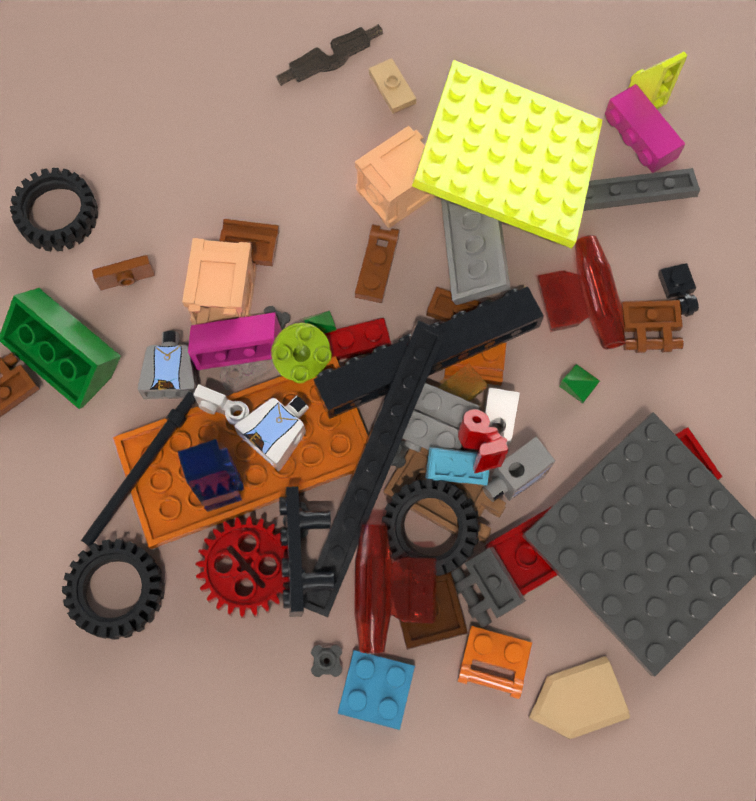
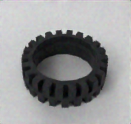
(47, 182)

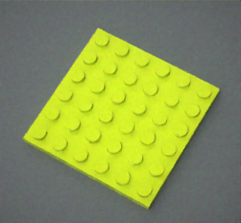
(509, 154)

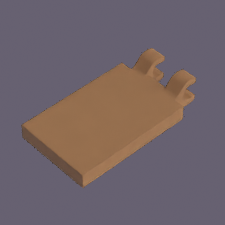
(437, 510)

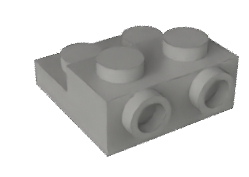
(436, 420)

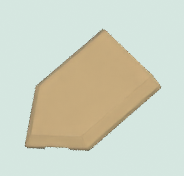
(581, 700)

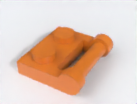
(499, 652)

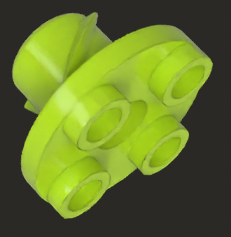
(300, 352)

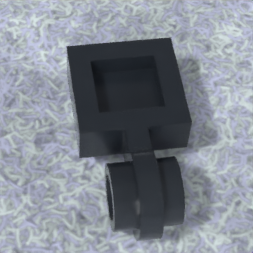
(679, 283)

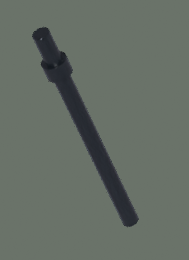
(175, 419)

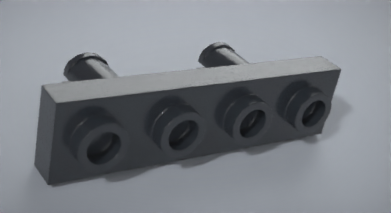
(298, 580)

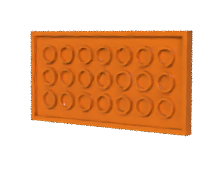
(169, 505)

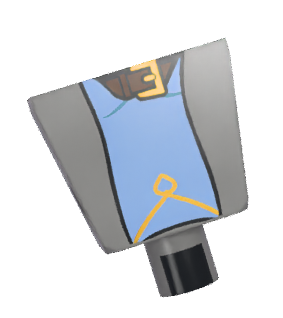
(167, 370)
(520, 471)

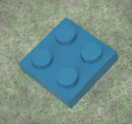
(376, 690)

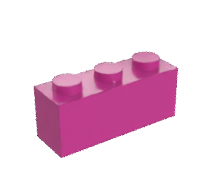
(644, 128)
(233, 341)

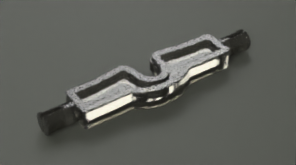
(317, 61)

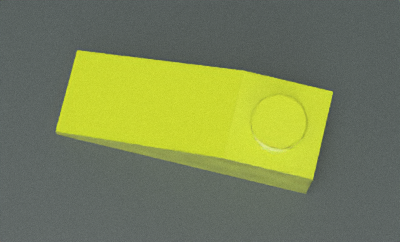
(659, 79)

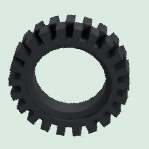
(452, 496)
(79, 578)

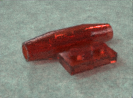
(586, 294)
(388, 588)

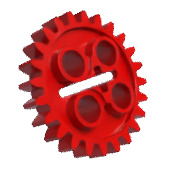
(224, 585)

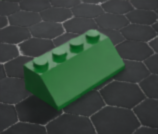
(57, 346)

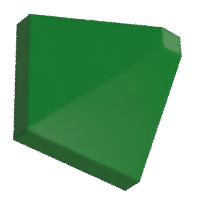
(322, 321)
(579, 383)

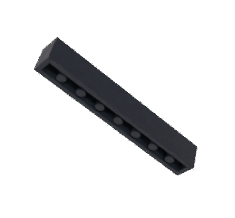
(465, 337)

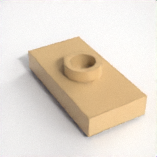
(392, 85)

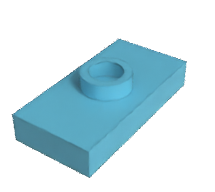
(454, 466)

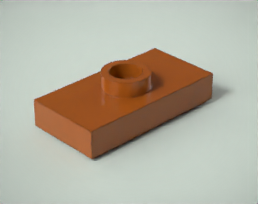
(123, 272)

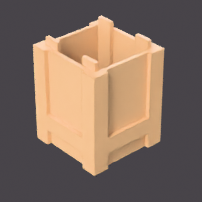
(388, 174)
(219, 281)

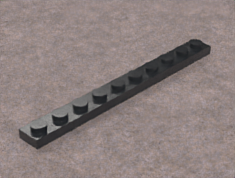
(375, 462)

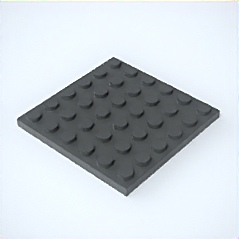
(649, 543)

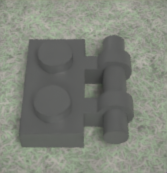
(494, 583)

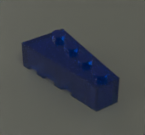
(212, 474)

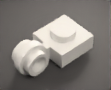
(213, 401)

